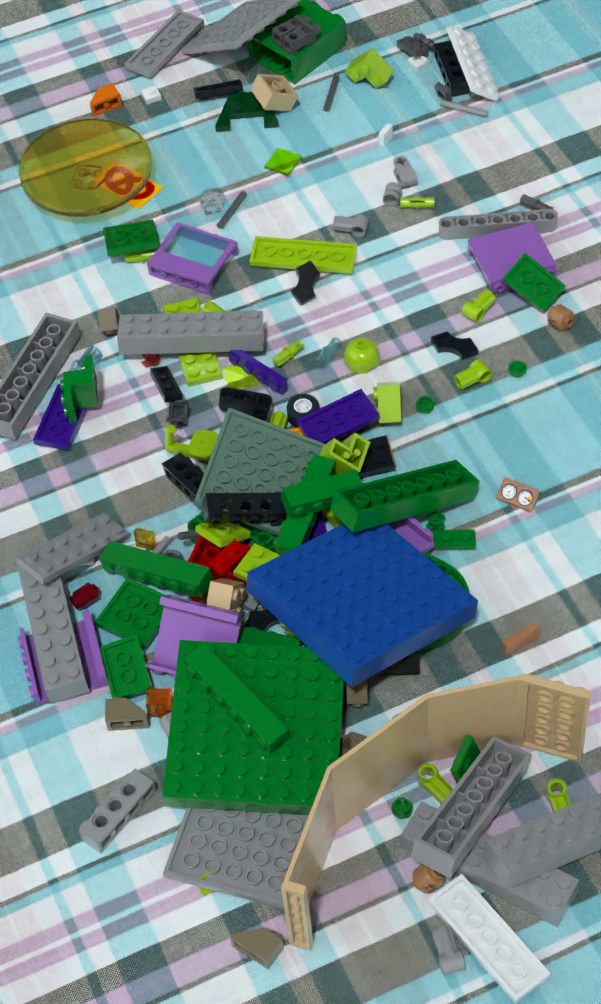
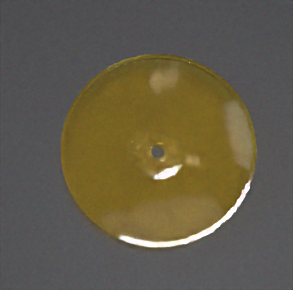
(61, 159)

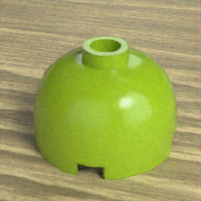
(361, 355)

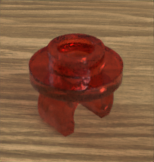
(151, 359)

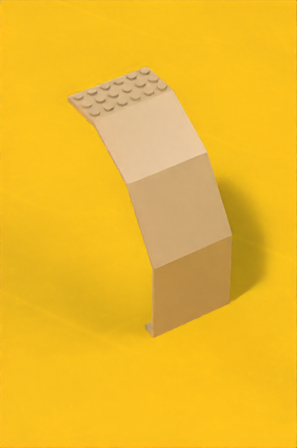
(515, 709)

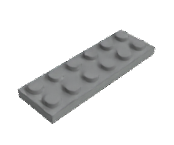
(164, 43)
(72, 548)

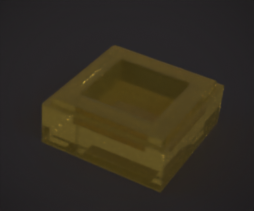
(144, 538)

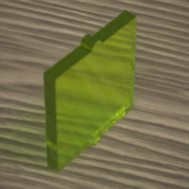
(283, 162)
(238, 378)

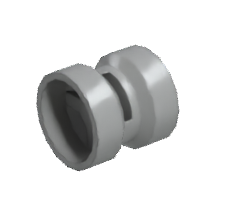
(392, 194)

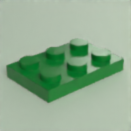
(533, 282)
(126, 667)

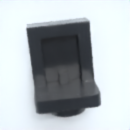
(178, 414)

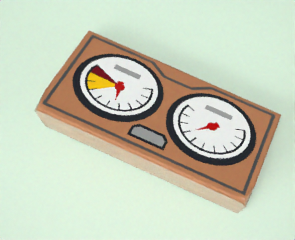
(518, 494)

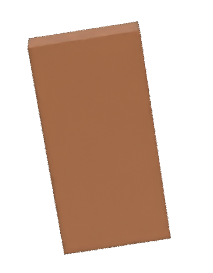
(520, 639)

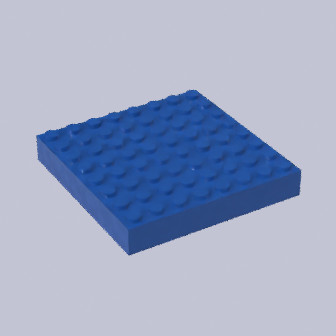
(361, 598)

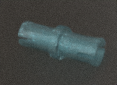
(327, 353)

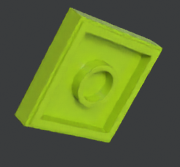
(223, 533)

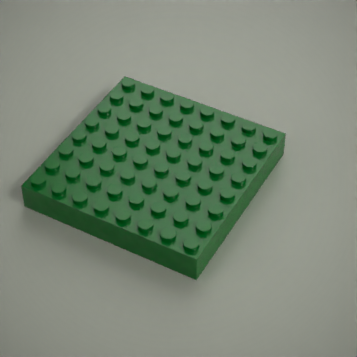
(221, 766)

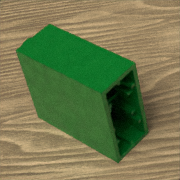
(308, 57)

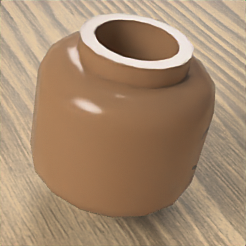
(560, 317)
(427, 879)

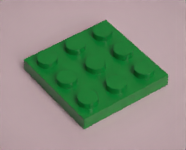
(130, 238)
(133, 611)

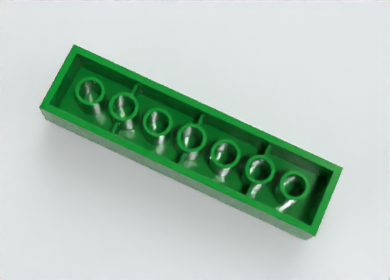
(404, 495)

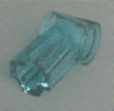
(96, 355)

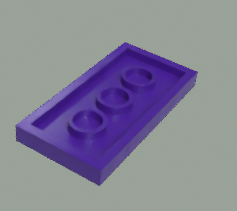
(339, 418)
(54, 427)

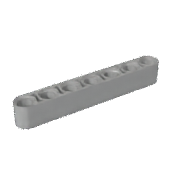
(481, 224)

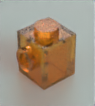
(159, 702)

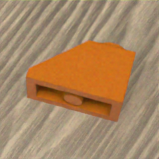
(105, 100)

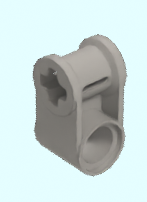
(404, 172)

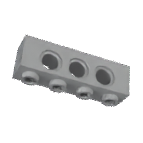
(115, 821)

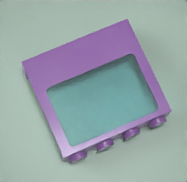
(191, 257)

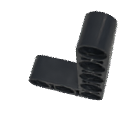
(247, 402)

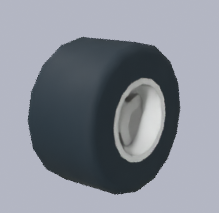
(300, 406)

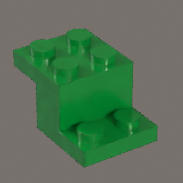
(79, 389)

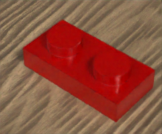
(227, 559)

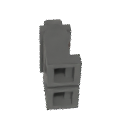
(295, 34)

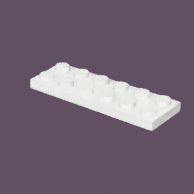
(473, 63)
(488, 938)

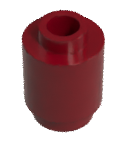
(84, 596)

